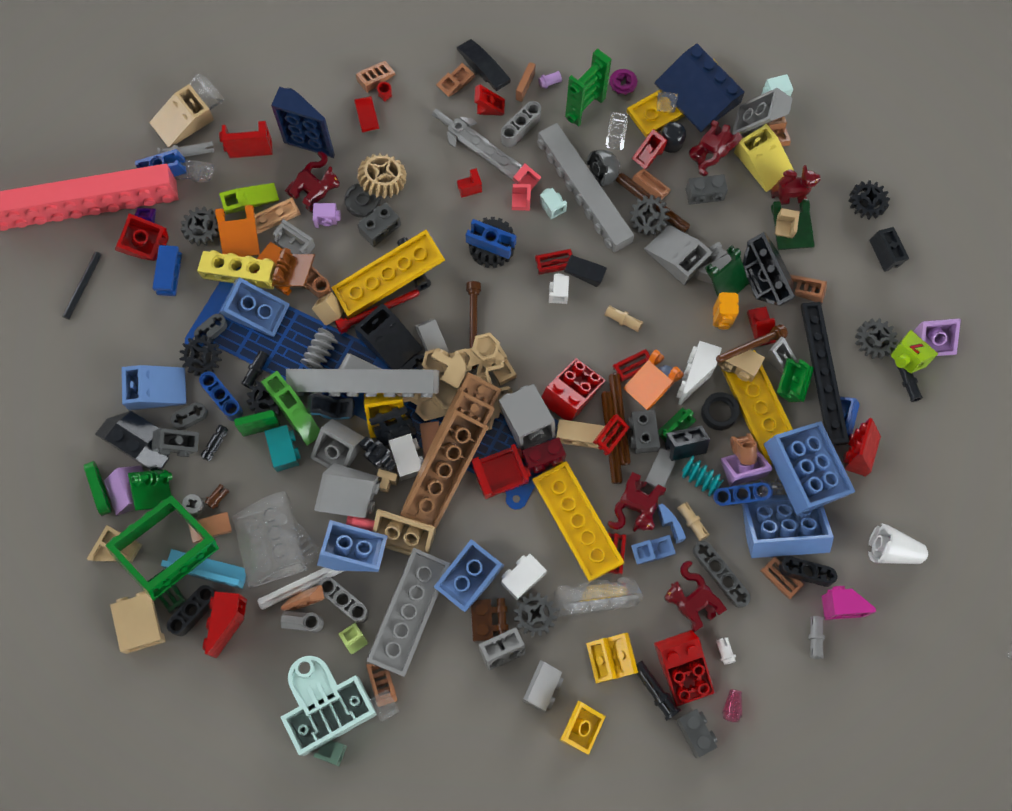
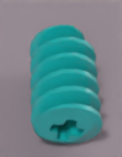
(701, 476)

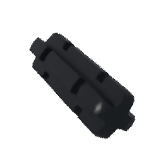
(214, 443)

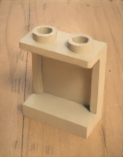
(136, 623)

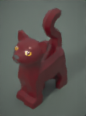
(716, 142)
(792, 186)
(315, 188)
(637, 501)
(699, 599)

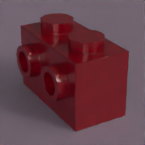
(544, 455)

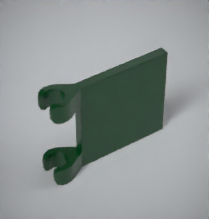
(804, 235)
(731, 277)

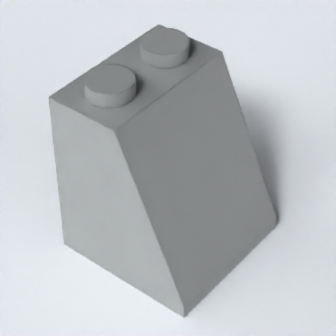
(527, 417)
(347, 492)

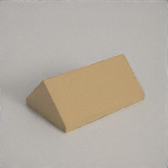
(404, 533)

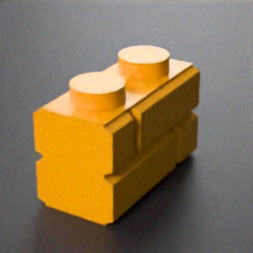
(725, 310)

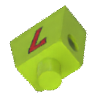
(913, 353)

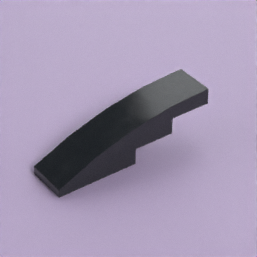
(484, 64)

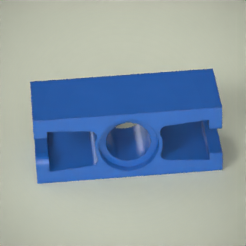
(171, 157)
(491, 246)
(167, 270)

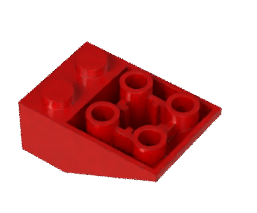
(572, 390)
(862, 449)
(226, 617)
(684, 667)

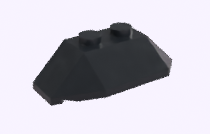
(767, 272)
(134, 438)

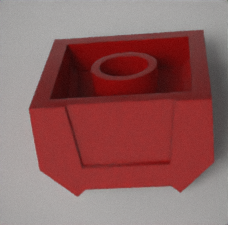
(141, 238)

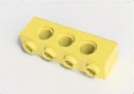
(212, 260)

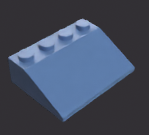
(808, 467)
(777, 531)

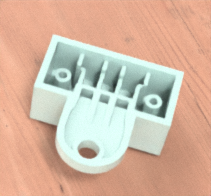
(324, 706)

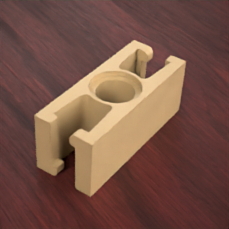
(578, 433)

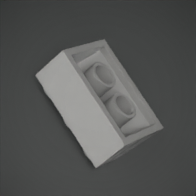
(762, 110)

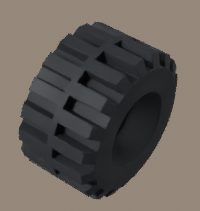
(486, 257)

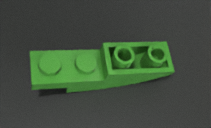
(292, 407)

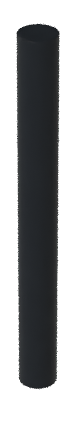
(82, 285)

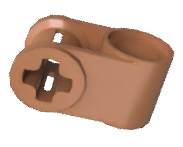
(316, 281)
(745, 449)

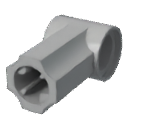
(300, 621)

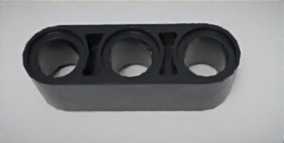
(182, 613)

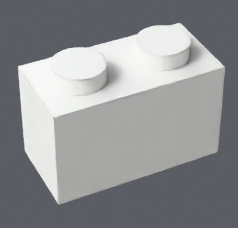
(406, 456)
(523, 576)

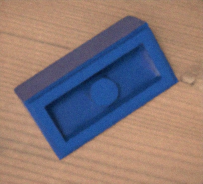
(850, 409)

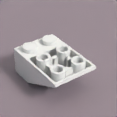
(698, 370)

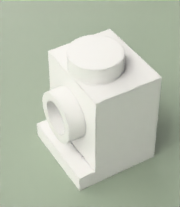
(559, 289)

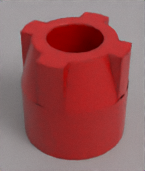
(384, 91)

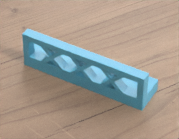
(212, 570)

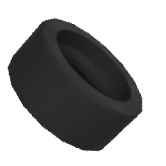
(726, 398)

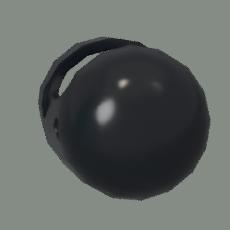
(675, 135)

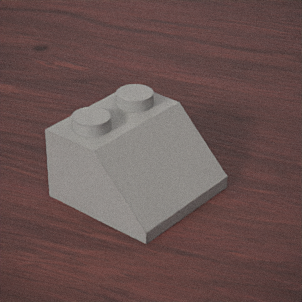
(336, 445)
(542, 686)

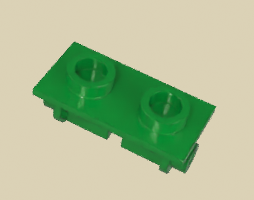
(681, 420)

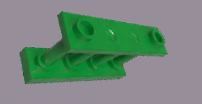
(589, 87)

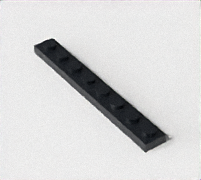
(824, 373)

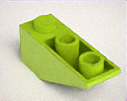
(258, 195)

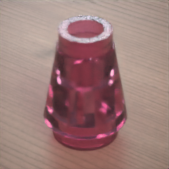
(733, 706)

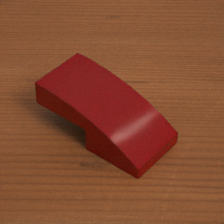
(366, 114)

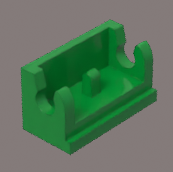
(795, 380)

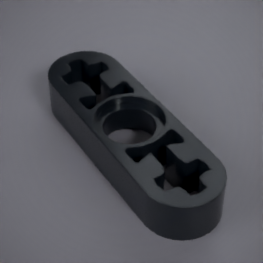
(817, 569)

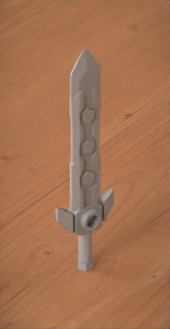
(461, 130)

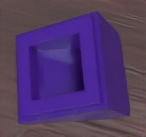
(146, 213)

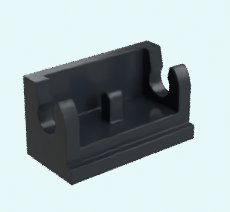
(888, 248)
(687, 443)

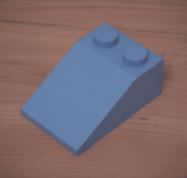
(254, 307)
(351, 548)
(468, 575)

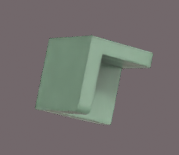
(331, 752)

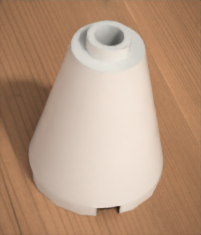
(895, 547)

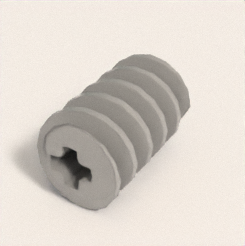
(319, 349)

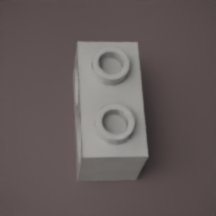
(502, 649)

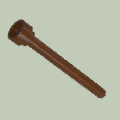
(473, 289)
(775, 334)

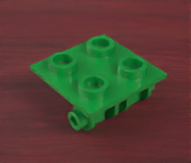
(149, 488)

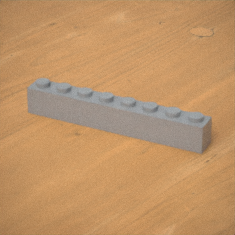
(585, 188)
(364, 381)

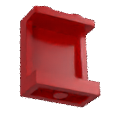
(247, 143)
(501, 471)

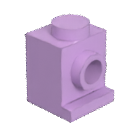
(325, 214)

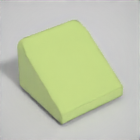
(353, 638)

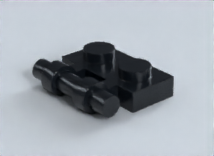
(395, 428)

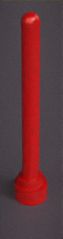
(344, 324)

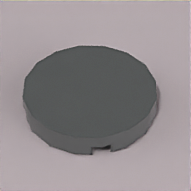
(359, 202)

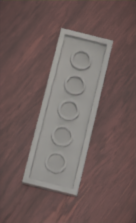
(407, 613)

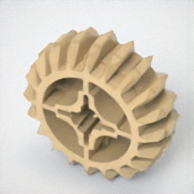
(381, 175)

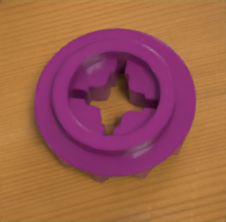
(618, 76)

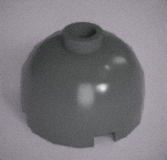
(603, 166)

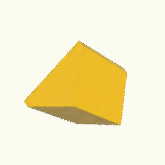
(582, 728)

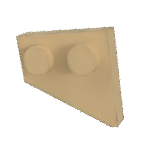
(101, 553)

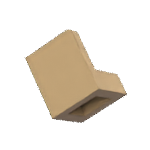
(787, 223)
(328, 308)

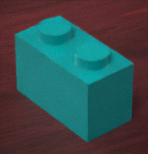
(282, 448)

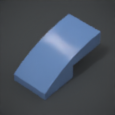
(667, 518)
(653, 550)

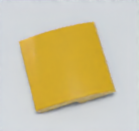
(612, 658)

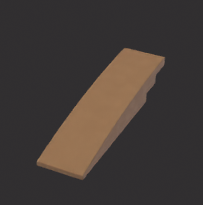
(451, 450)

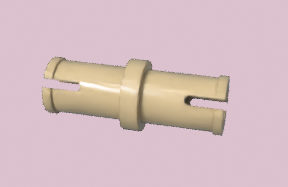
(623, 318)
(693, 521)

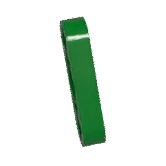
(97, 488)

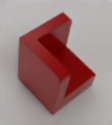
(470, 185)

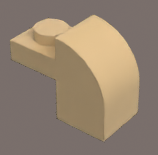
(455, 367)

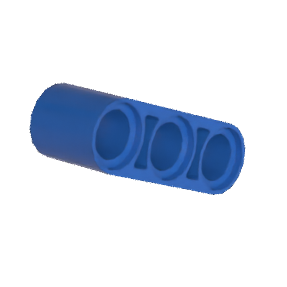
(215, 390)
(733, 497)

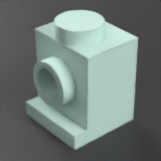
(552, 203)

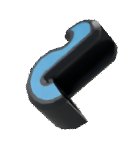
(330, 408)

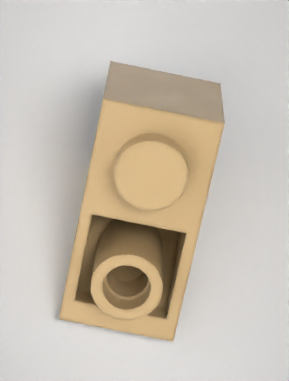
(743, 365)

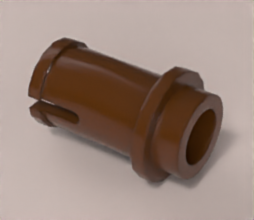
(215, 498)

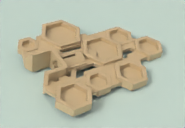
(484, 354)

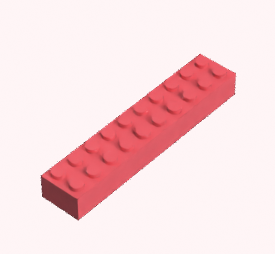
(87, 196)

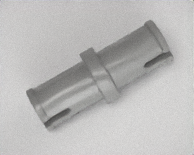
(816, 637)

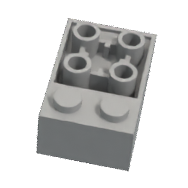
(679, 253)

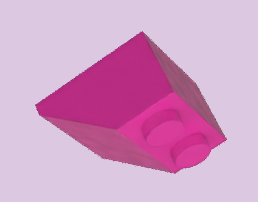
(845, 604)

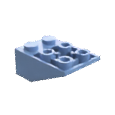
(153, 386)

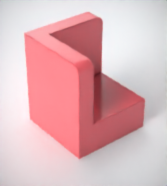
(526, 176)
(521, 197)

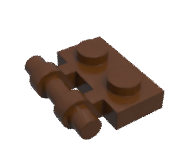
(482, 619)

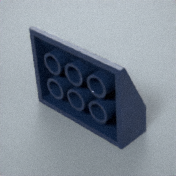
(702, 87)
(301, 123)

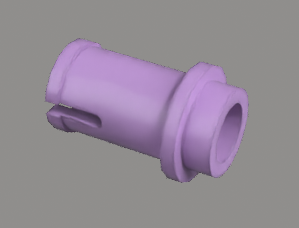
(545, 81)

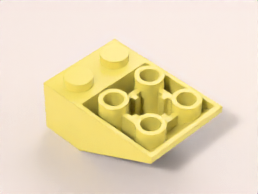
(763, 156)

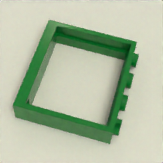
(176, 570)

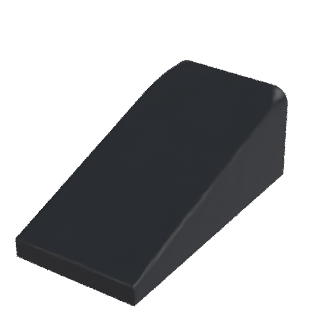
(585, 270)

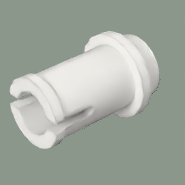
(725, 651)

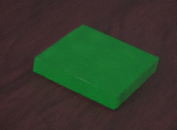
(257, 423)

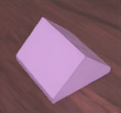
(940, 335)
(739, 473)
(120, 490)

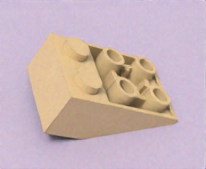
(181, 116)

